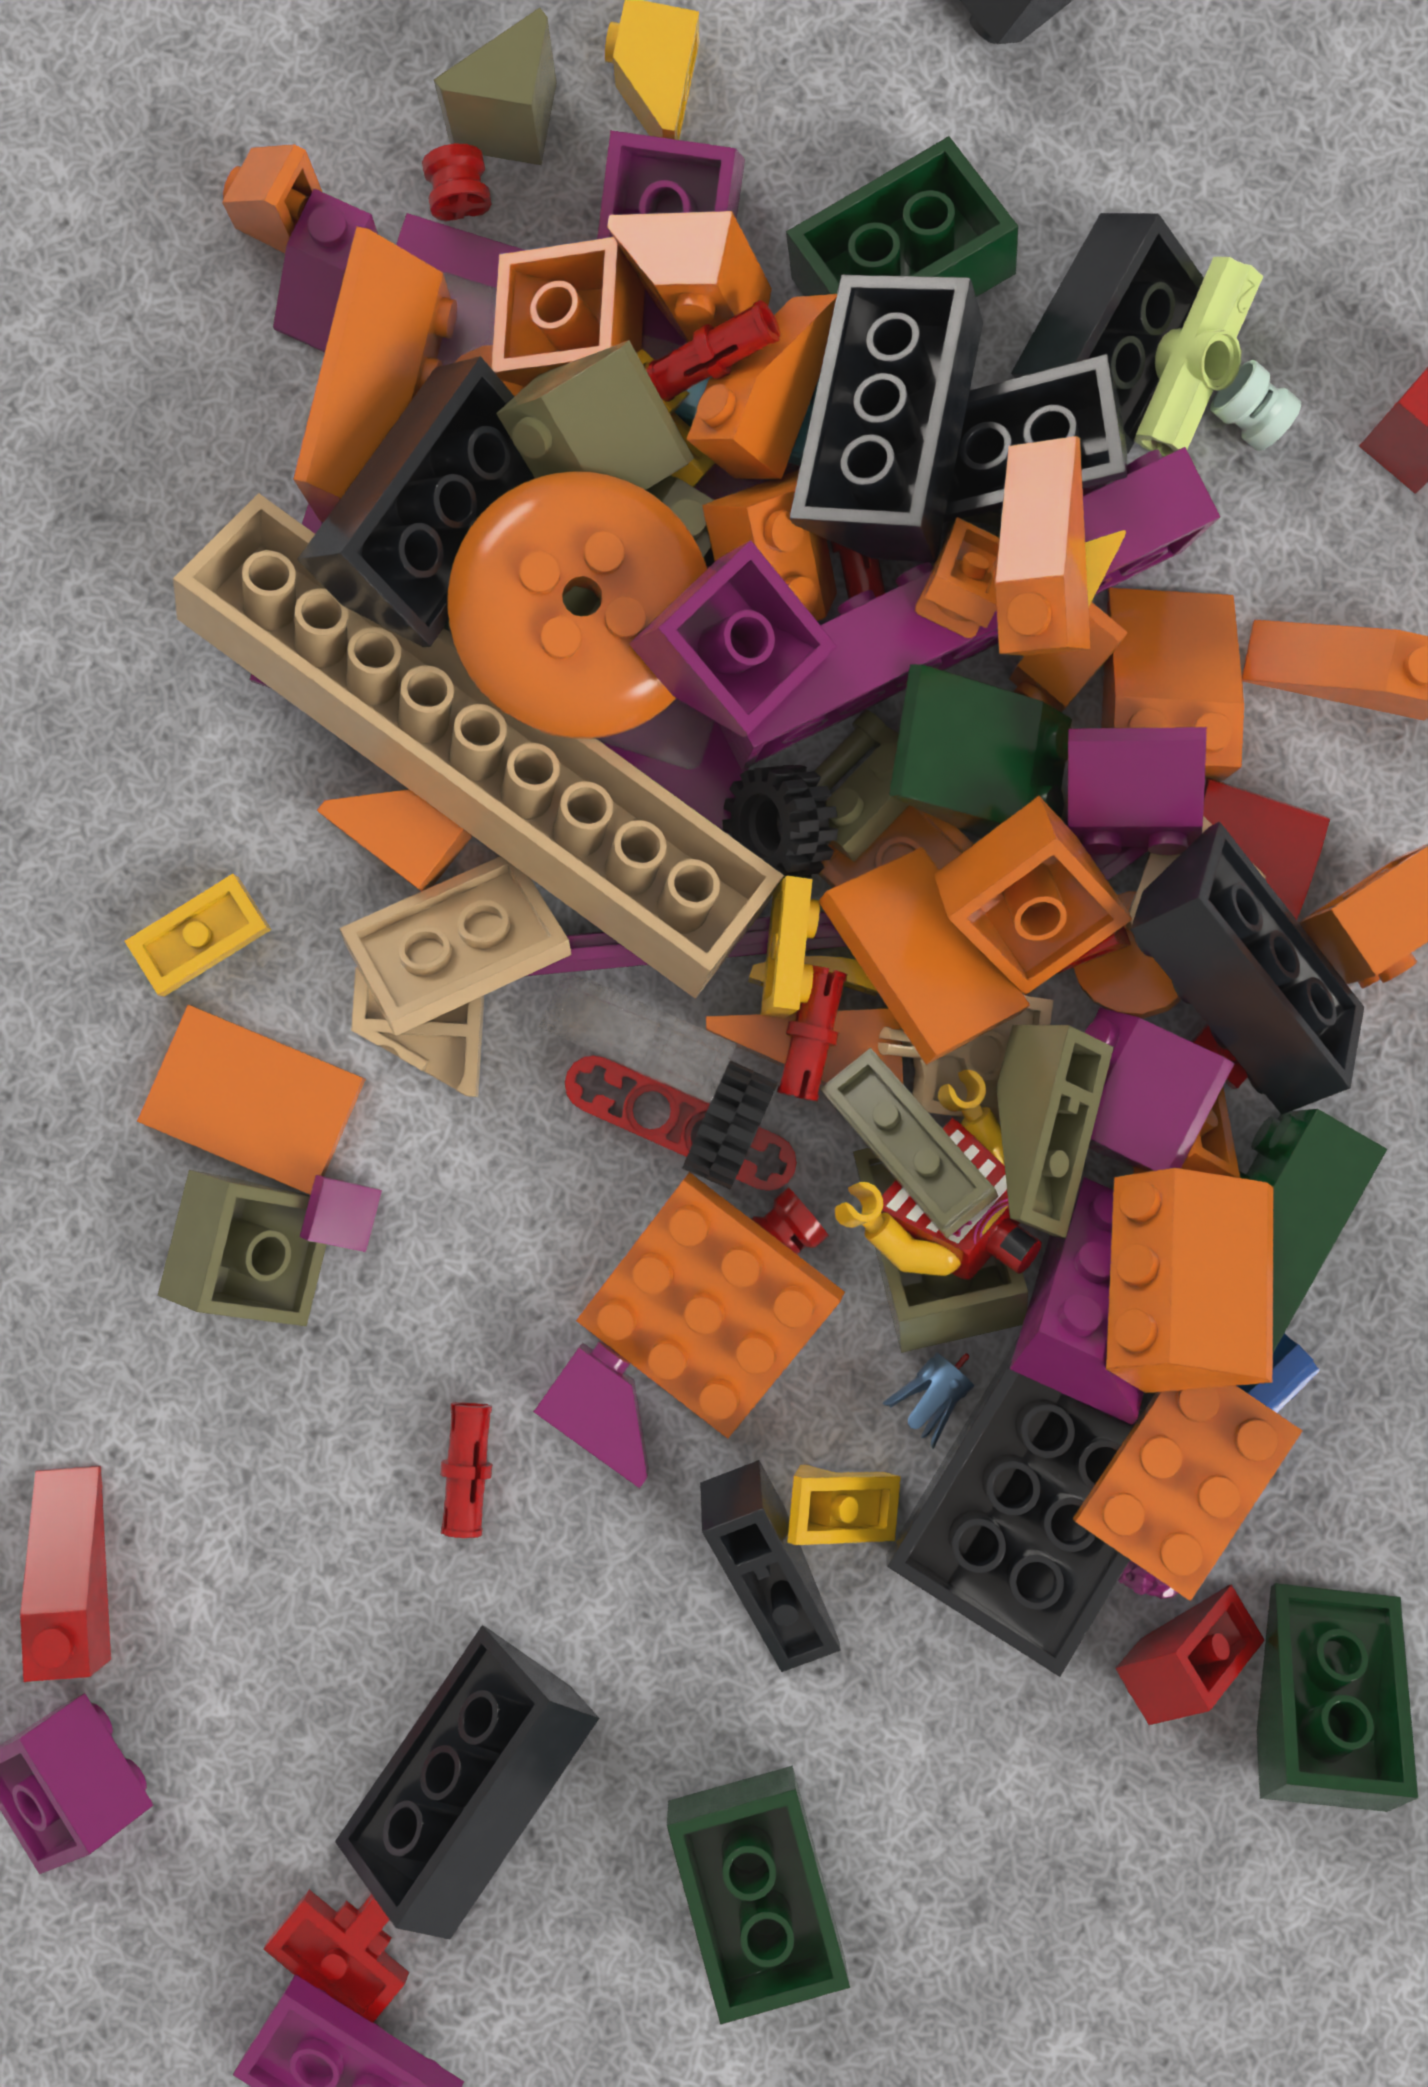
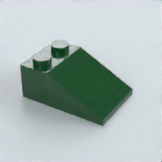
(976, 751)
(1335, 1701)

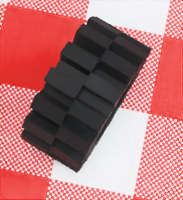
(802, 816)
(730, 1125)

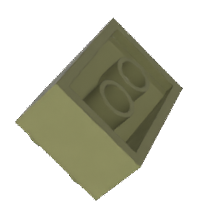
(944, 1308)

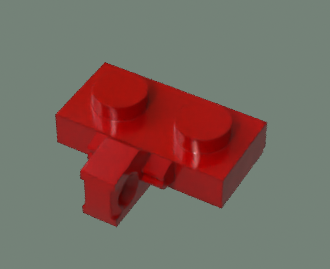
(340, 1952)

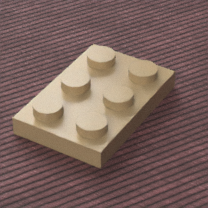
(454, 943)

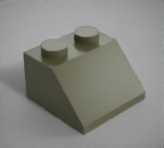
(596, 419)
(241, 1251)

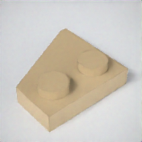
(440, 1047)

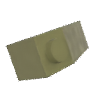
(1047, 1118)

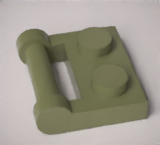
(864, 798)

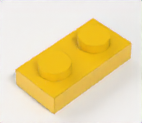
(791, 922)
(197, 935)

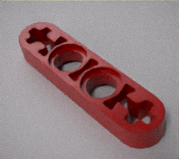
(678, 1128)

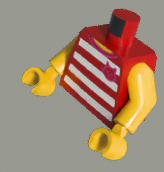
(911, 1239)

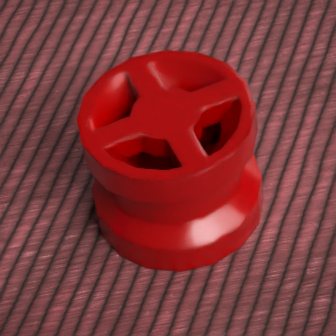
(456, 182)

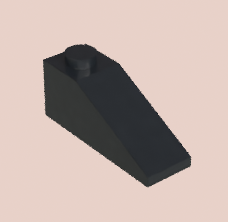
(771, 1577)

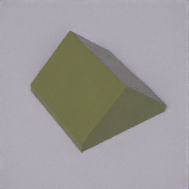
(503, 93)

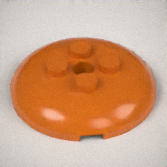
(509, 612)

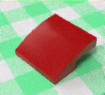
(1273, 835)

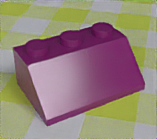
(1068, 1312)

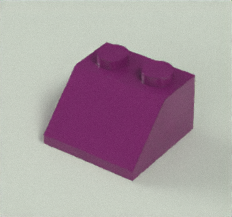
(668, 177)
(734, 641)
(1136, 788)
(1152, 1092)
(68, 1785)

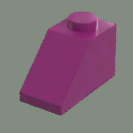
(316, 268)
(599, 1410)

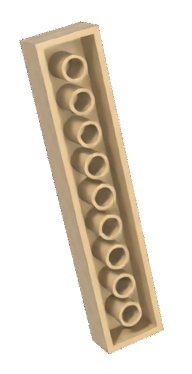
(543, 802)

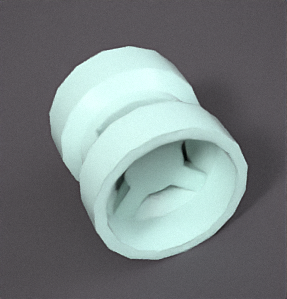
(1256, 406)

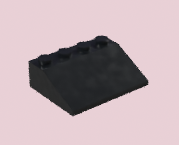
(1000, 1525)

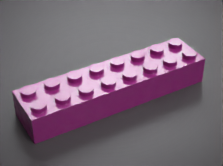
(878, 638)

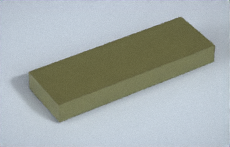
(909, 1143)

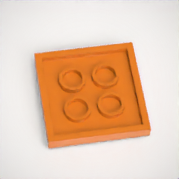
(710, 1305)

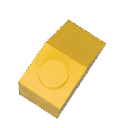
(654, 62)

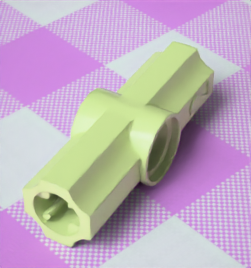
(1198, 356)

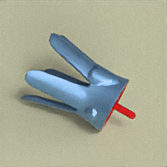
(944, 1389)

